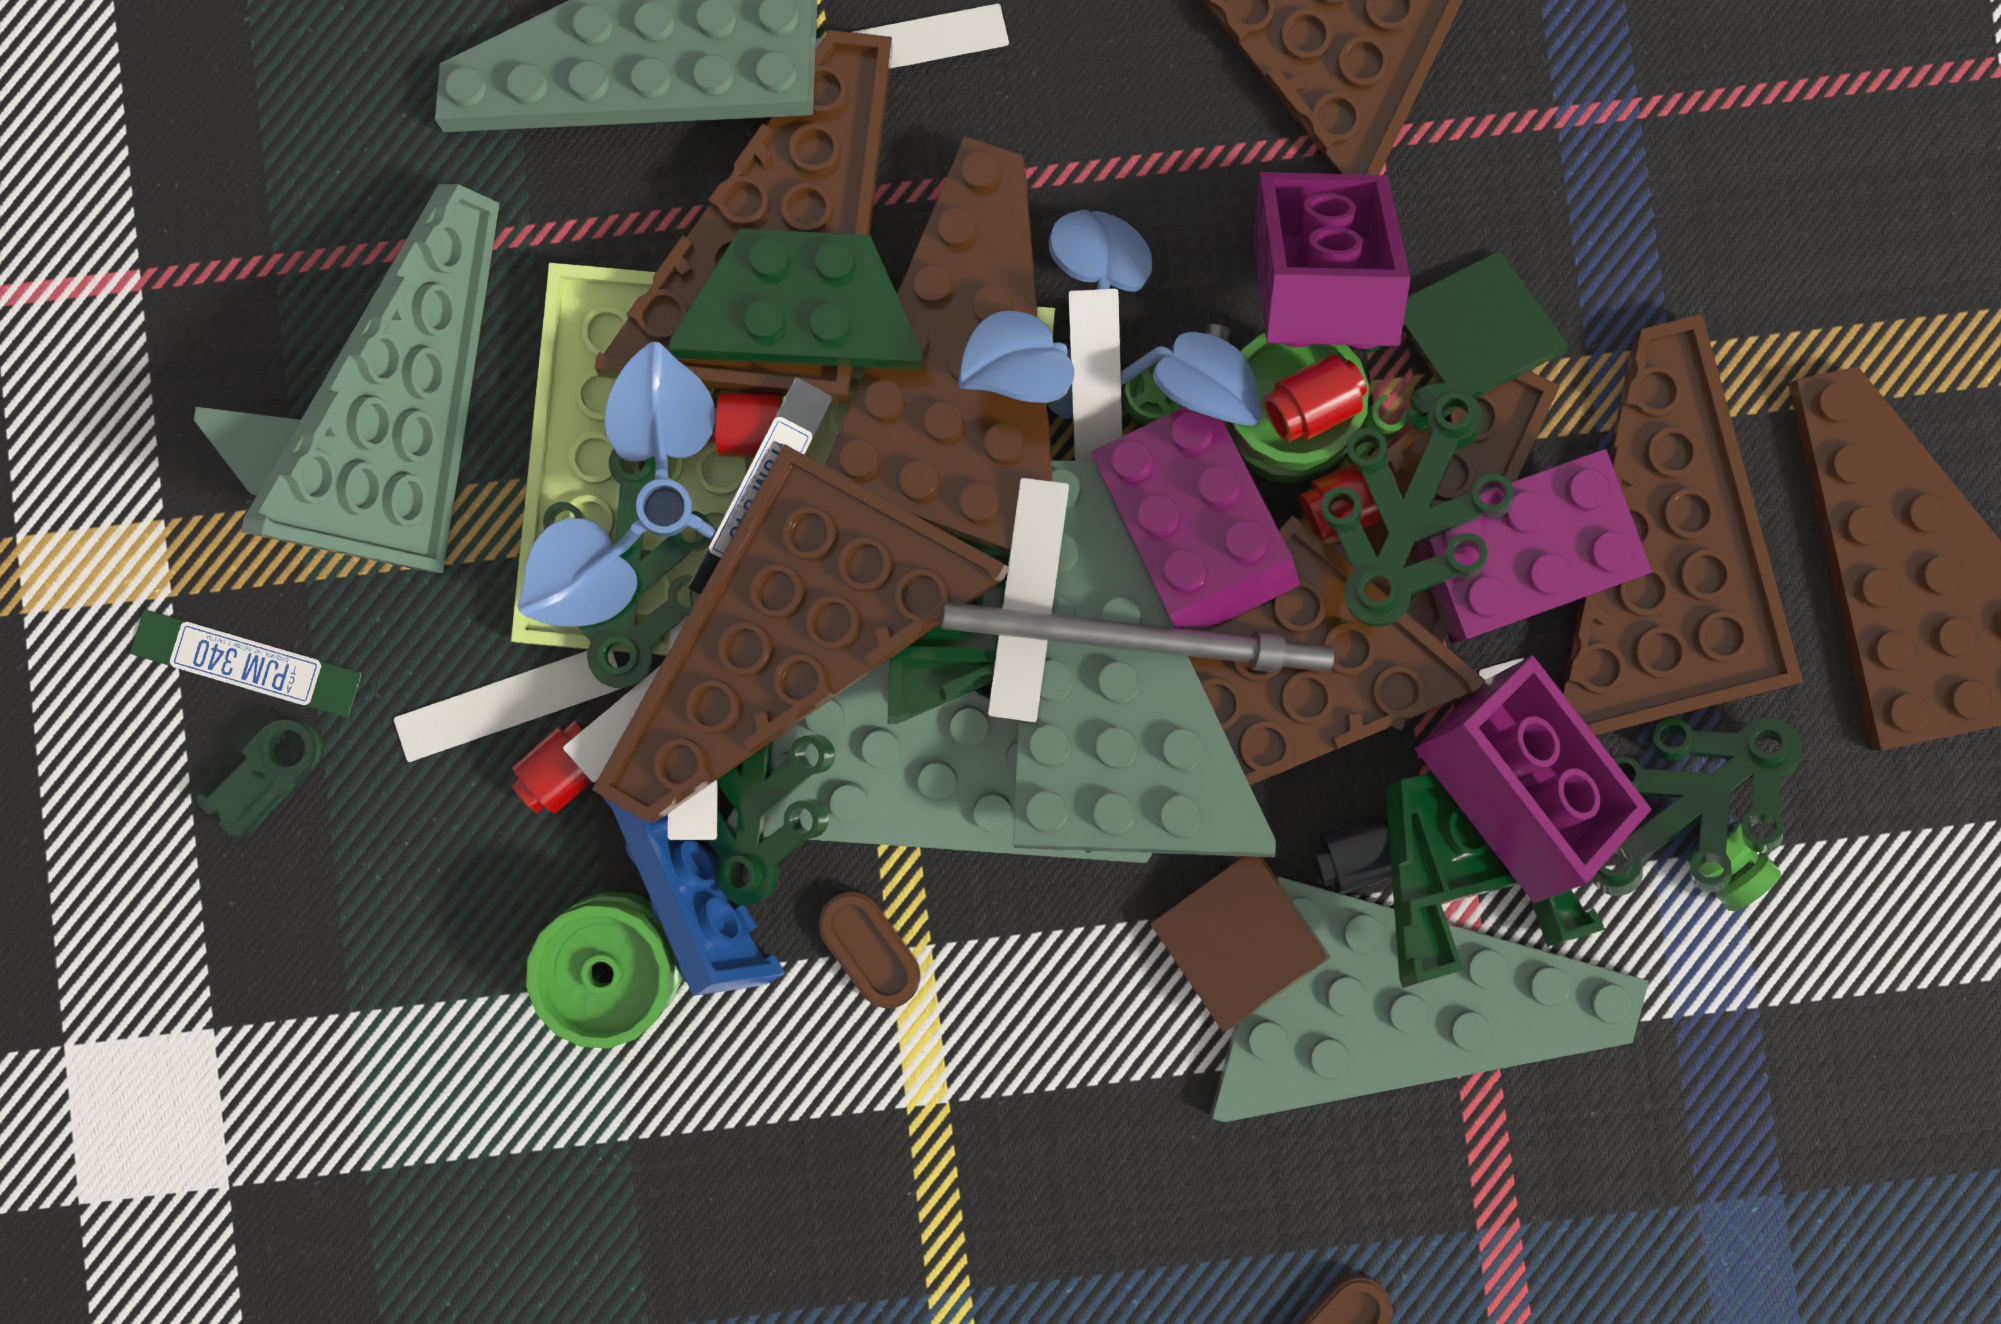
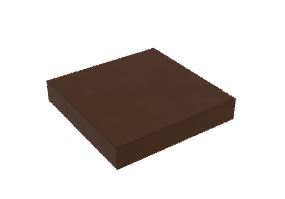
(1240, 941)

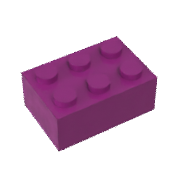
(1330, 260)
(1196, 519)
(1553, 546)
(1534, 780)

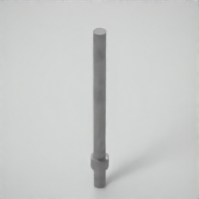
(1262, 650)

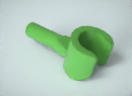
(1373, 421)

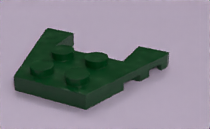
(1446, 859)

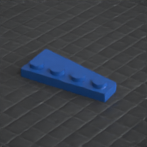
(700, 923)

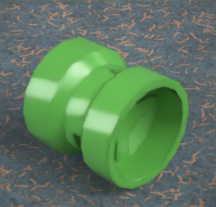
(1135, 402)
(1750, 872)

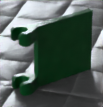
(1476, 333)

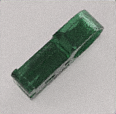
(260, 779)

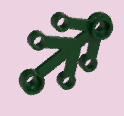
(1412, 519)
(624, 626)
(753, 797)
(1706, 798)

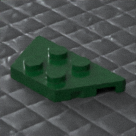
(799, 303)
(944, 661)

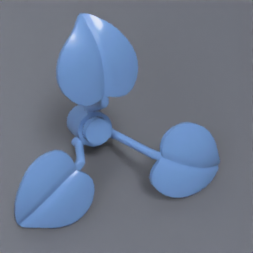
(1017, 355)
(651, 412)

